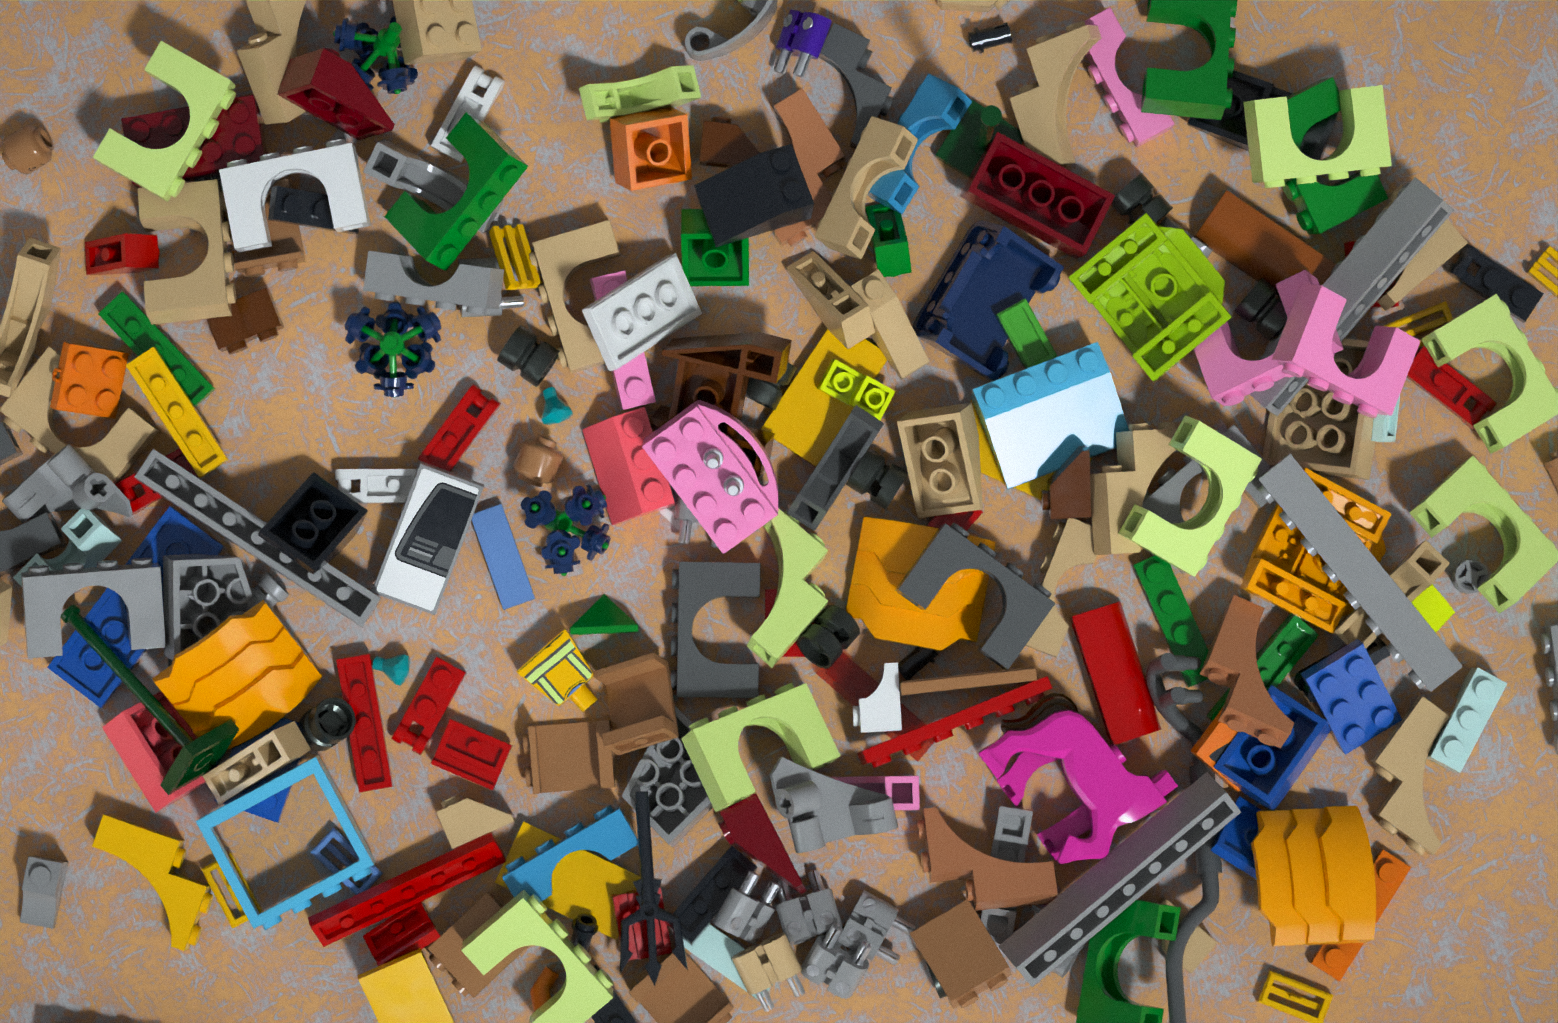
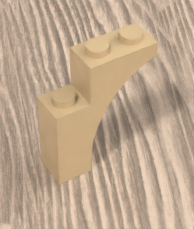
(269, 55)
(1042, 108)
(26, 310)
(1126, 484)
(1404, 759)

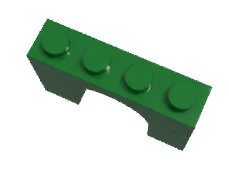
(1204, 89)
(491, 175)
(1317, 204)
(1101, 992)

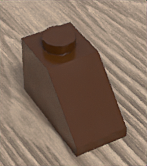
(724, 144)
(1069, 488)

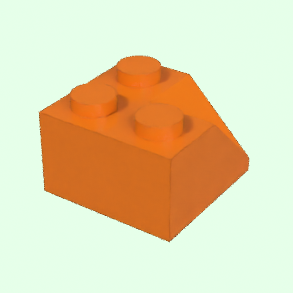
(651, 148)

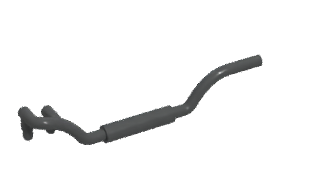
(1207, 862)

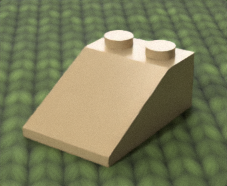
(942, 459)

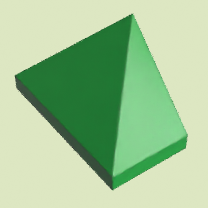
(604, 618)

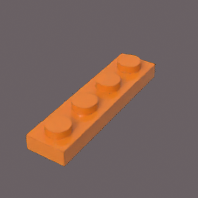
(1389, 874)

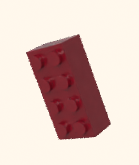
(236, 138)

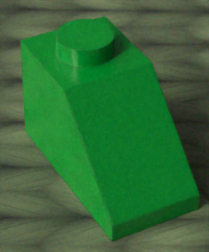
(889, 241)

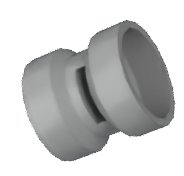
(268, 590)

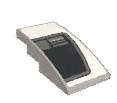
(427, 538)

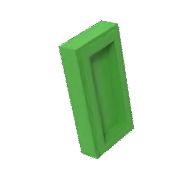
(1025, 334)

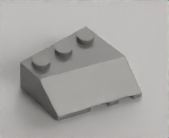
(200, 596)
(672, 785)

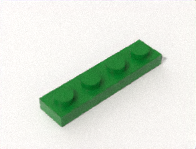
(138, 333)
(1172, 613)
(1278, 655)

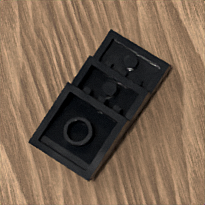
(1233, 124)

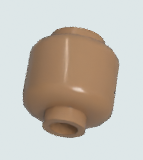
(27, 149)
(538, 461)

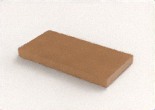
(967, 681)

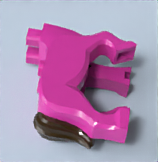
(1091, 769)

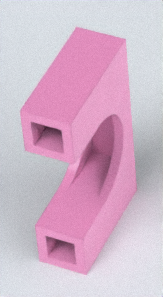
(1307, 352)
(1230, 375)

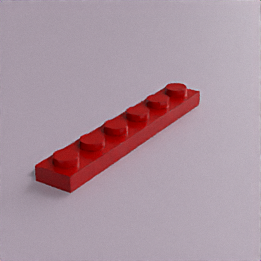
(941, 729)
(407, 889)

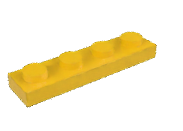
(177, 412)

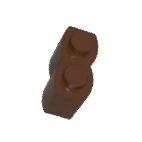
(251, 318)

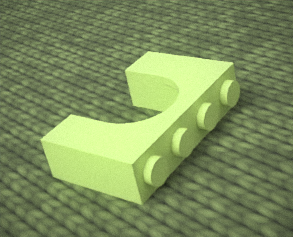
(1361, 148)
(162, 169)
(1532, 394)
(1228, 473)
(1526, 549)
(789, 714)
(526, 924)

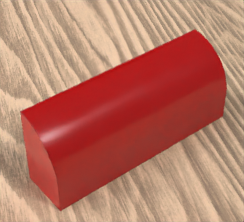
(1115, 673)

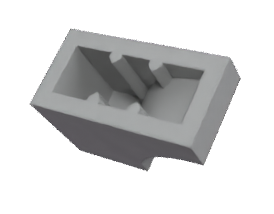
(42, 890)

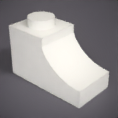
(882, 708)

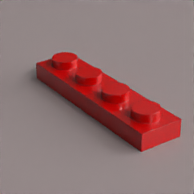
(368, 736)

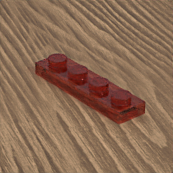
(855, 684)

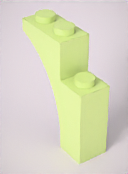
(796, 600)

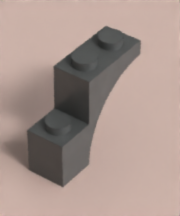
(846, 53)
(835, 468)

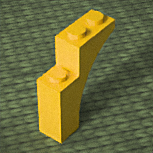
(155, 858)

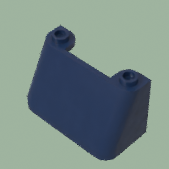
(983, 278)

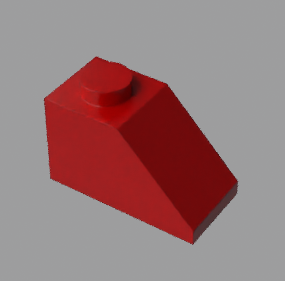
(122, 254)

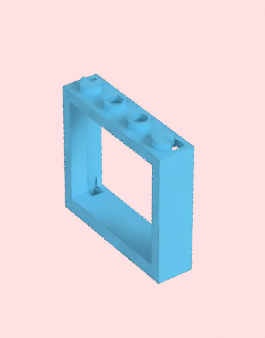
(326, 886)

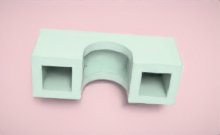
(88, 543)
(1471, 713)

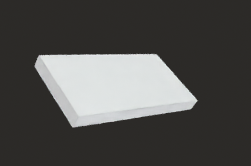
(641, 312)

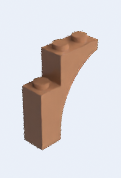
(816, 154)
(1234, 664)
(992, 881)

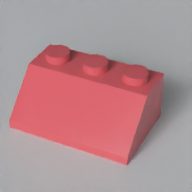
(624, 469)
(149, 750)

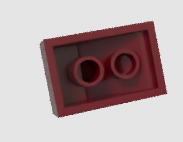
(334, 93)
(755, 835)

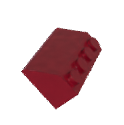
(1037, 196)

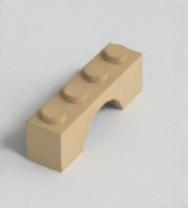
(881, 150)
(1072, 549)

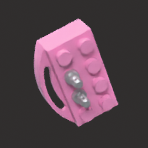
(715, 473)

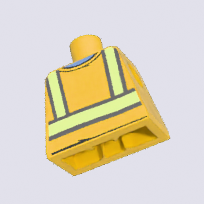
(561, 672)

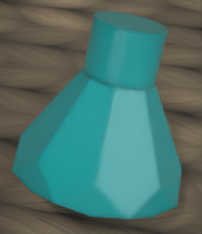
(554, 409)
(395, 667)

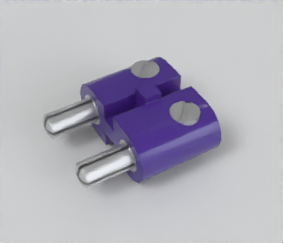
(801, 37)

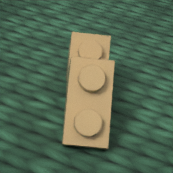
(1411, 575)

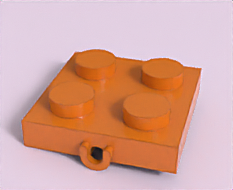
(89, 380)

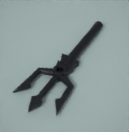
(648, 898)

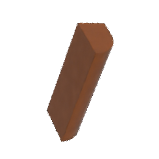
(1259, 244)

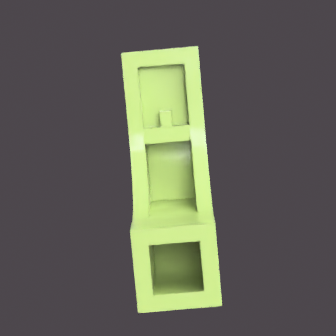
(655, 91)

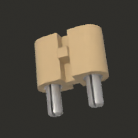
(766, 965)

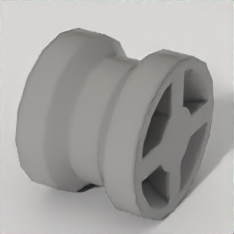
(1475, 574)

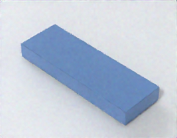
(502, 557)

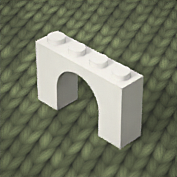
(247, 187)

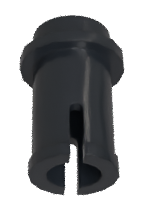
(989, 37)
(916, 661)
(583, 929)

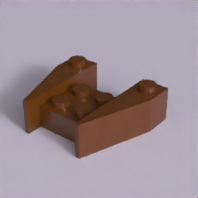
(718, 373)

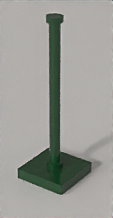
(972, 136)
(196, 755)

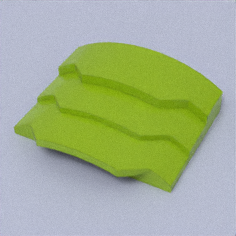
(1155, 293)

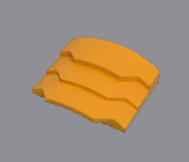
(882, 560)
(1294, 580)
(240, 672)
(1315, 876)

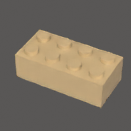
(437, 30)

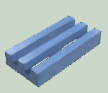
(325, 842)

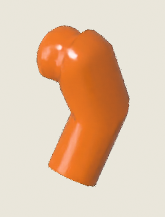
(541, 989)

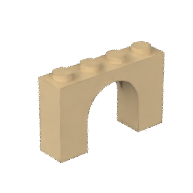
(558, 260)
(207, 289)
(30, 410)

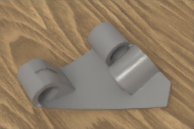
(759, 9)
(63, 485)
(826, 808)

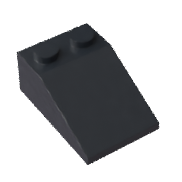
(755, 196)
(314, 524)

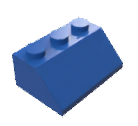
(1268, 771)

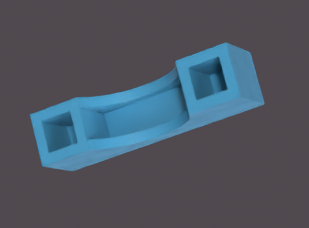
(932, 109)
(608, 835)

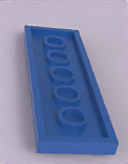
(108, 617)

